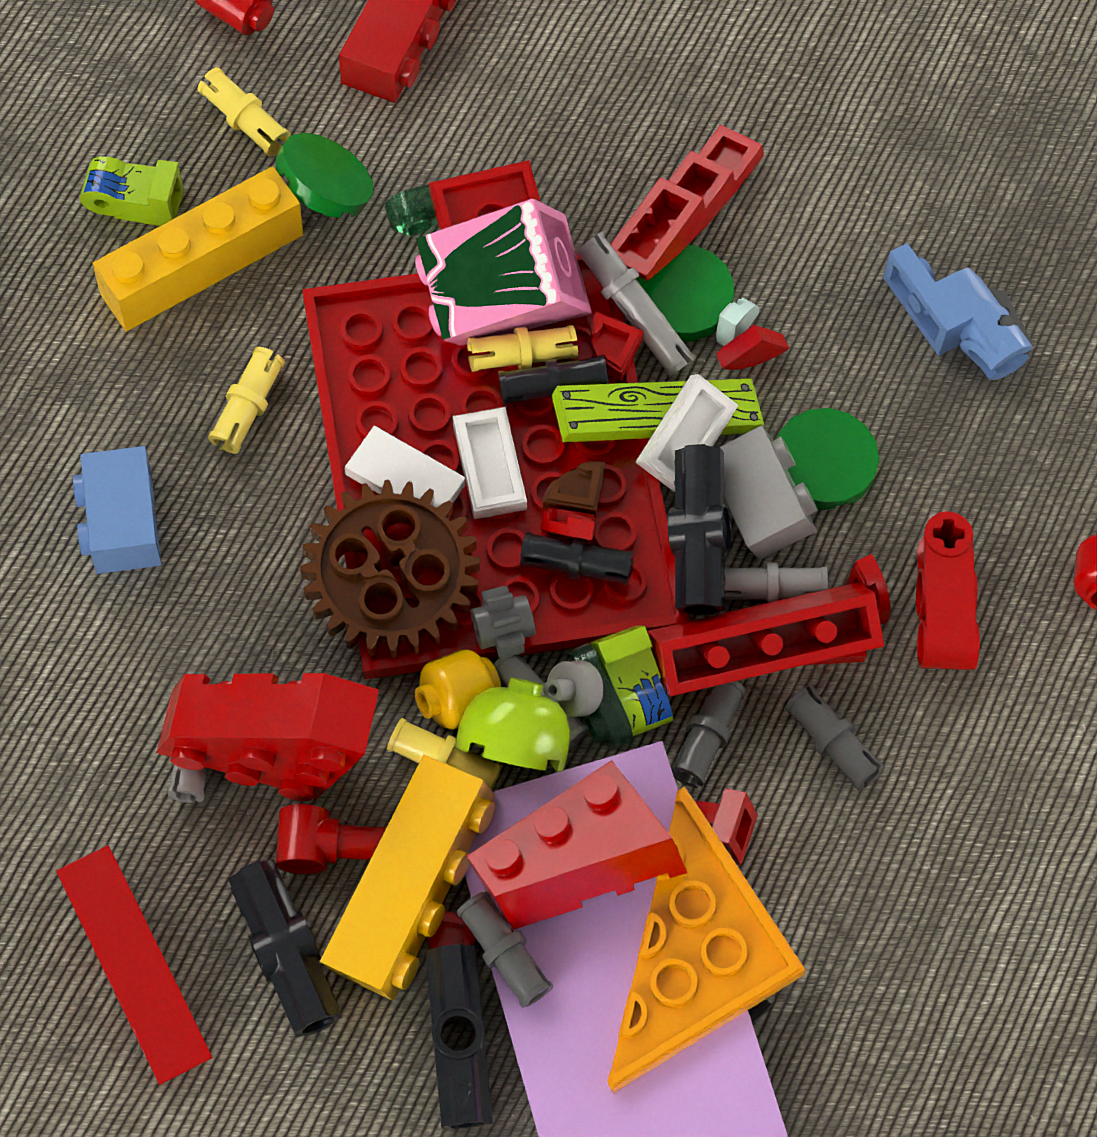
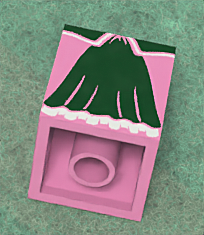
(502, 273)

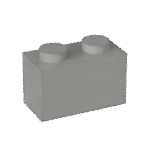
(763, 495)

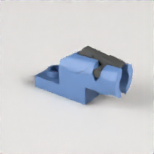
(959, 313)

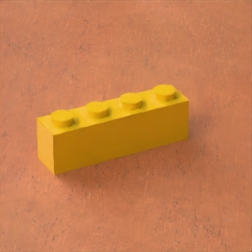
(198, 248)
(409, 878)

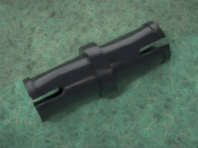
(543, 380)
(577, 558)

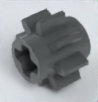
(503, 622)

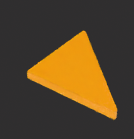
(701, 954)

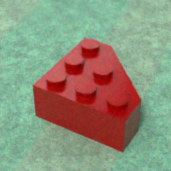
(270, 732)

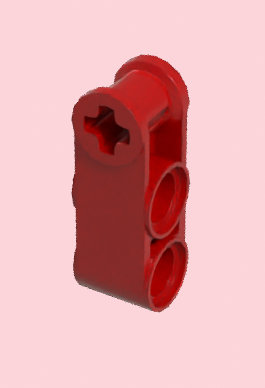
(947, 595)

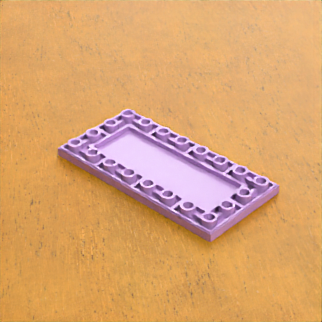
(590, 958)

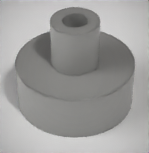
(575, 687)

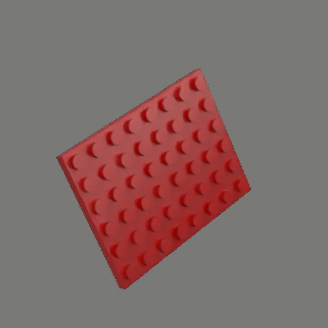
(392, 371)

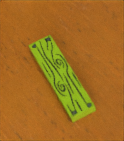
(638, 408)

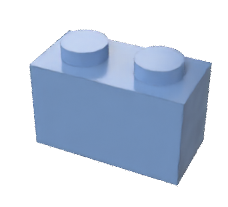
(119, 510)

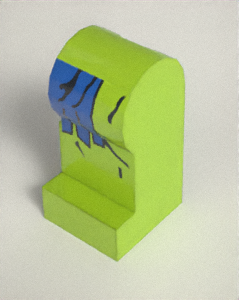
(133, 190)
(635, 678)

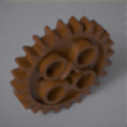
(348, 591)

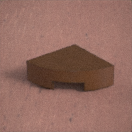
(577, 489)

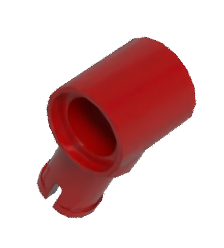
(312, 840)

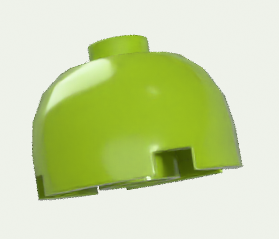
(516, 726)

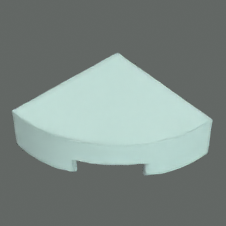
(735, 320)

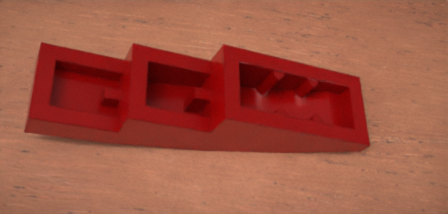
(686, 202)
(134, 964)

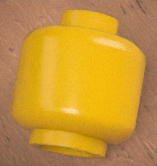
(451, 684)

